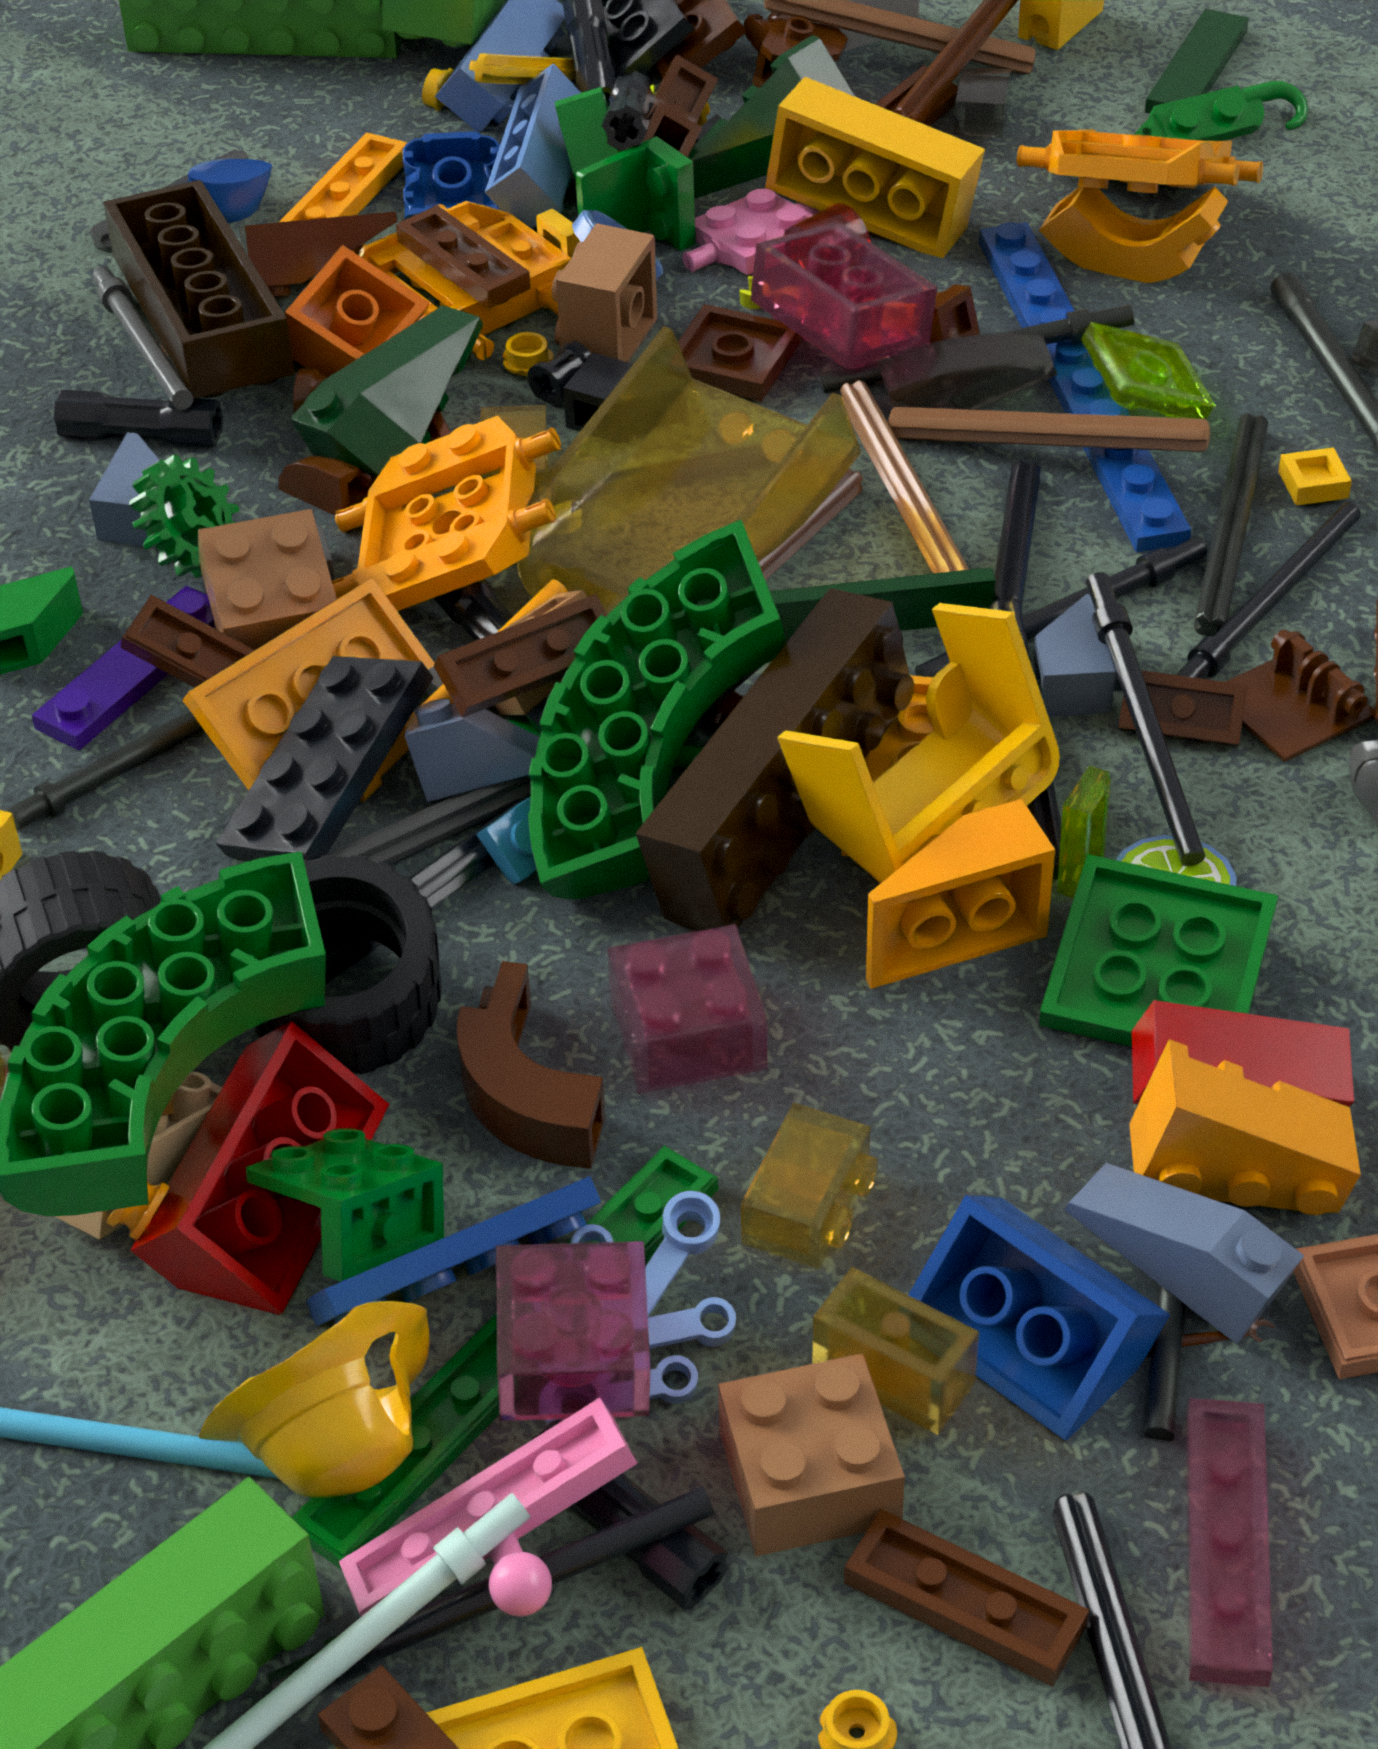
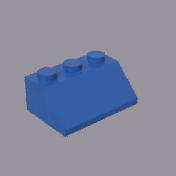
(1048, 1318)

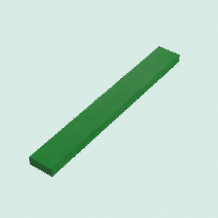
(464, 1392)

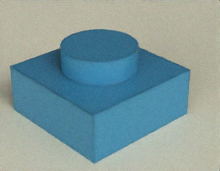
(510, 843)

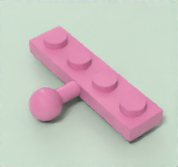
(541, 1474)

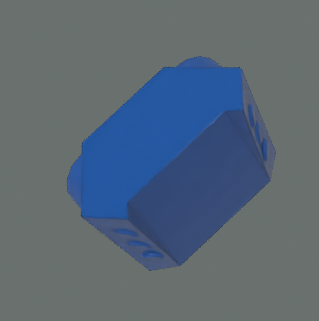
(447, 170)

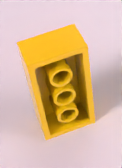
(886, 167)

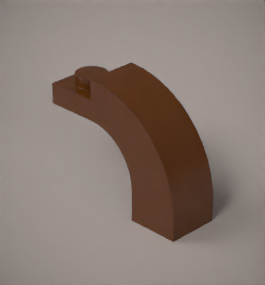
(679, 105)
(517, 1100)

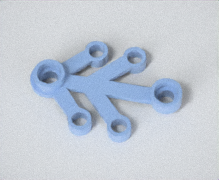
(660, 1272)

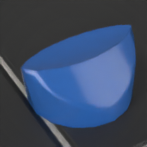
(234, 184)

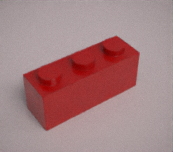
(1266, 1047)

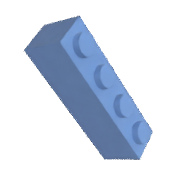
(515, 29)
(532, 157)

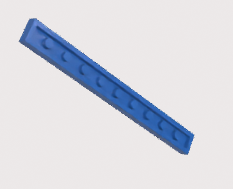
(1127, 475)

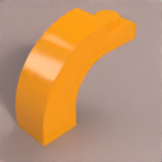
(1111, 242)

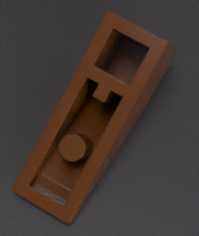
(301, 248)

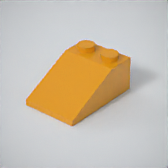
(962, 896)

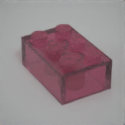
(843, 294)

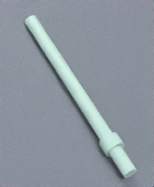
(456, 1557)

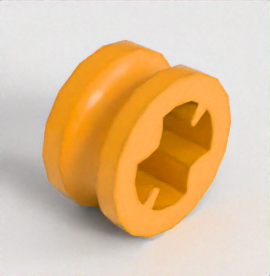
(138, 1217)

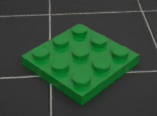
(1150, 938)

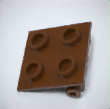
(1300, 698)

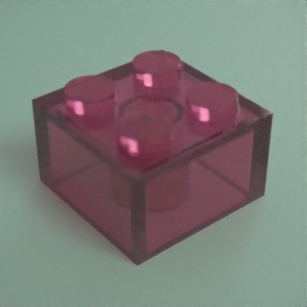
(687, 1008)
(572, 1329)

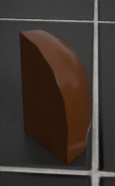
(325, 483)

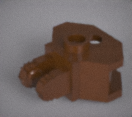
(783, 32)

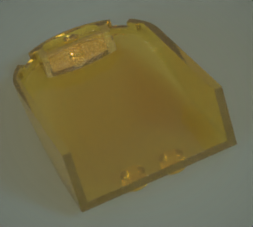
(673, 465)

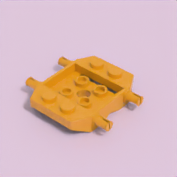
(1139, 160)
(503, 232)
(451, 538)

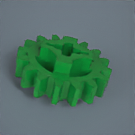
(175, 504)

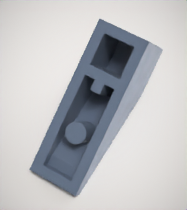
(1191, 1245)

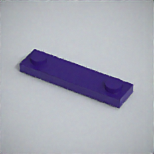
(109, 685)

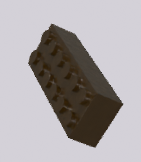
(199, 289)
(736, 806)

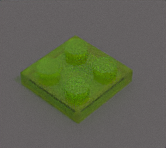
(1147, 372)

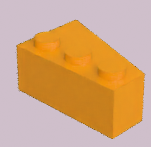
(1242, 1139)

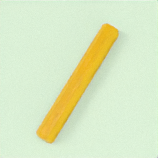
(516, 68)

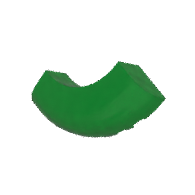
(633, 702)
(138, 1020)

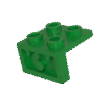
(643, 191)
(370, 1195)

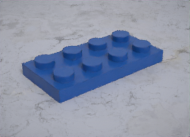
(475, 1246)

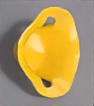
(317, 1413)

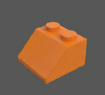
(348, 313)

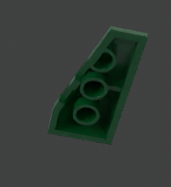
(742, 146)
(389, 393)

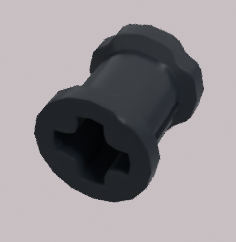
(556, 373)

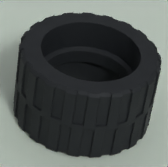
(54, 910)
(391, 1017)

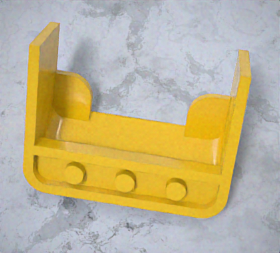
(984, 750)

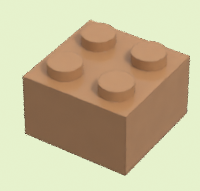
(608, 292)
(264, 575)
(809, 1453)

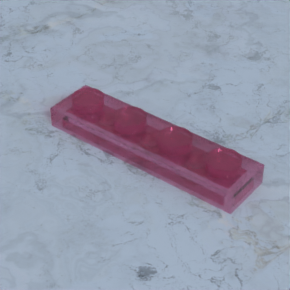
(1228, 1544)

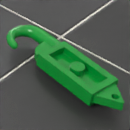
(1222, 113)

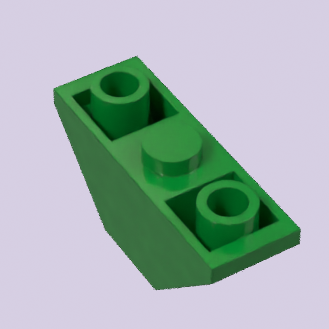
(36, 617)

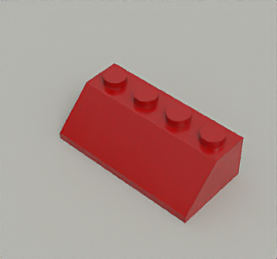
(233, 1236)

